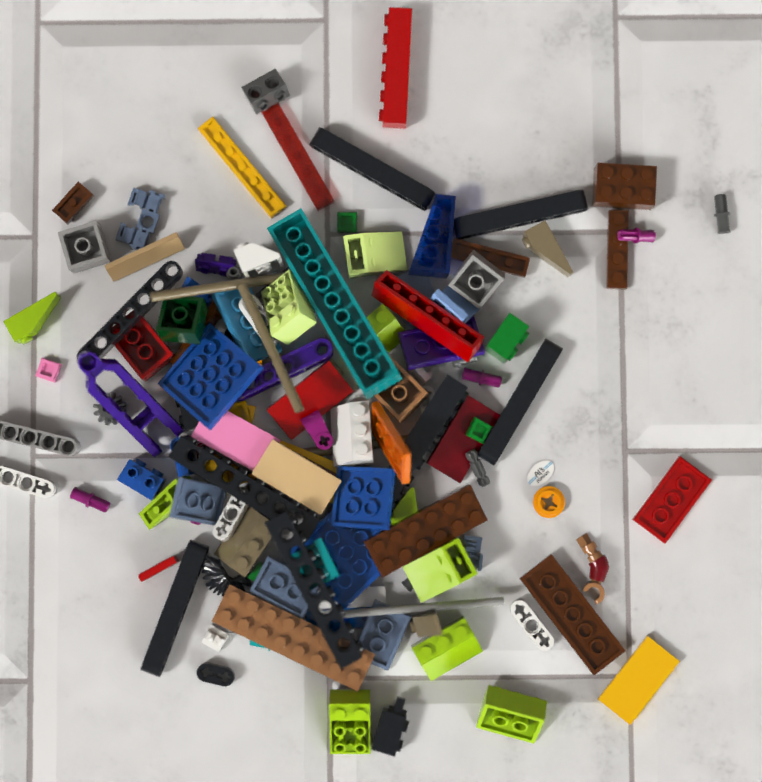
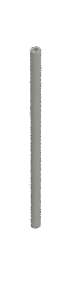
(424, 607)

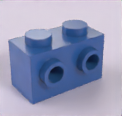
(142, 479)

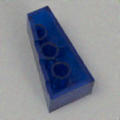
(435, 244)

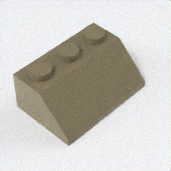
(246, 543)

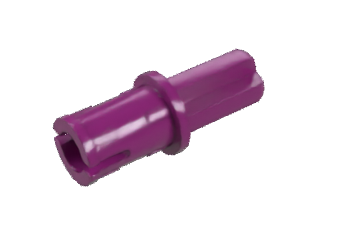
(636, 235)
(481, 377)
(90, 500)

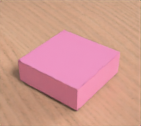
(48, 370)

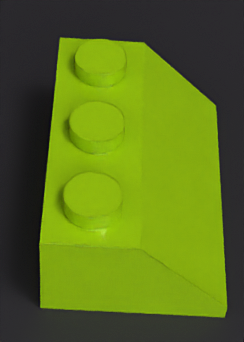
(385, 327)
(447, 650)
(511, 714)

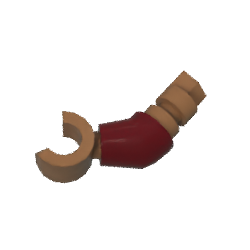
(598, 565)

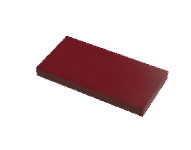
(451, 448)

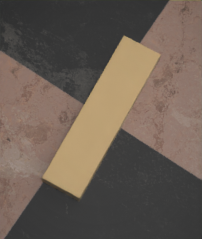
(144, 257)

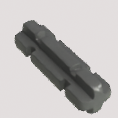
(477, 468)

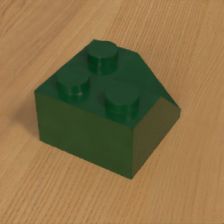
(182, 320)

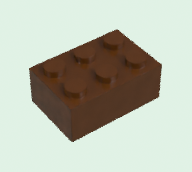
(624, 186)

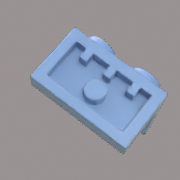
(454, 304)

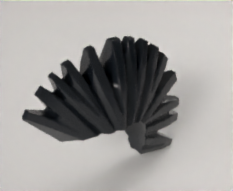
(220, 578)

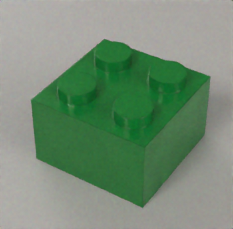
(504, 341)

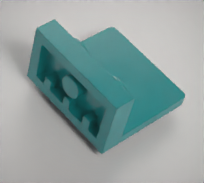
(323, 560)

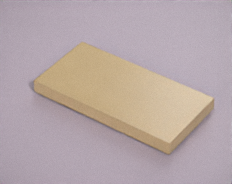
(296, 477)

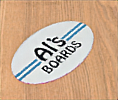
(540, 473)

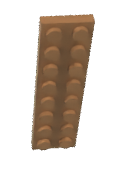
(287, 636)

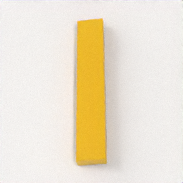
(242, 167)

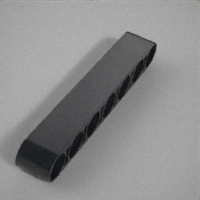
(372, 169)
(520, 214)
(133, 303)
(520, 401)
(174, 608)

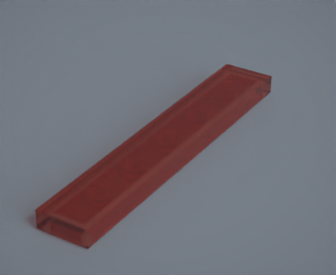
(298, 157)

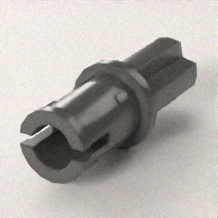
(722, 214)

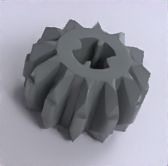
(104, 415)

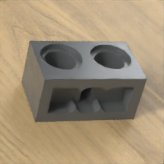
(265, 91)

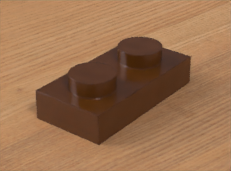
(73, 202)

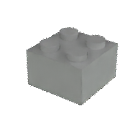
(84, 247)
(476, 279)

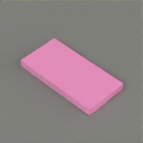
(235, 439)

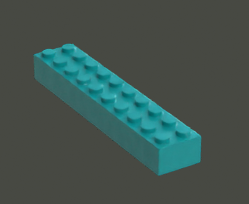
(334, 304)

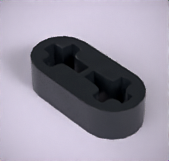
(214, 679)

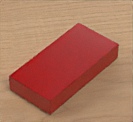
(158, 568)

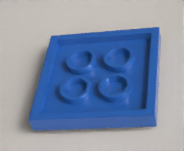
(363, 498)

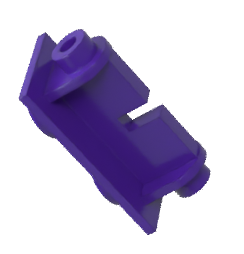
(206, 264)

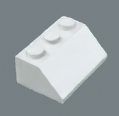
(257, 260)
(352, 434)

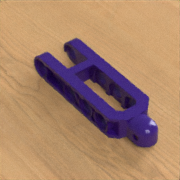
(302, 360)
(93, 366)

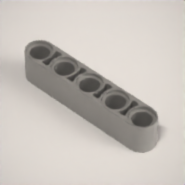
(40, 439)

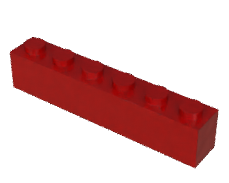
(397, 68)
(427, 316)

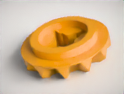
(557, 498)

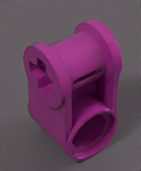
(316, 428)

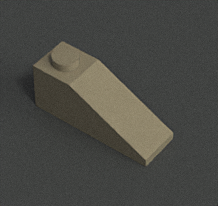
(544, 245)
(426, 624)

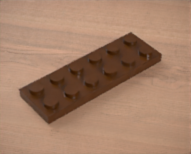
(425, 530)
(572, 614)

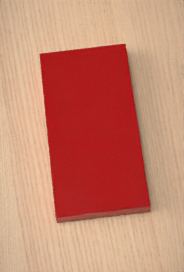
(317, 391)
(672, 499)

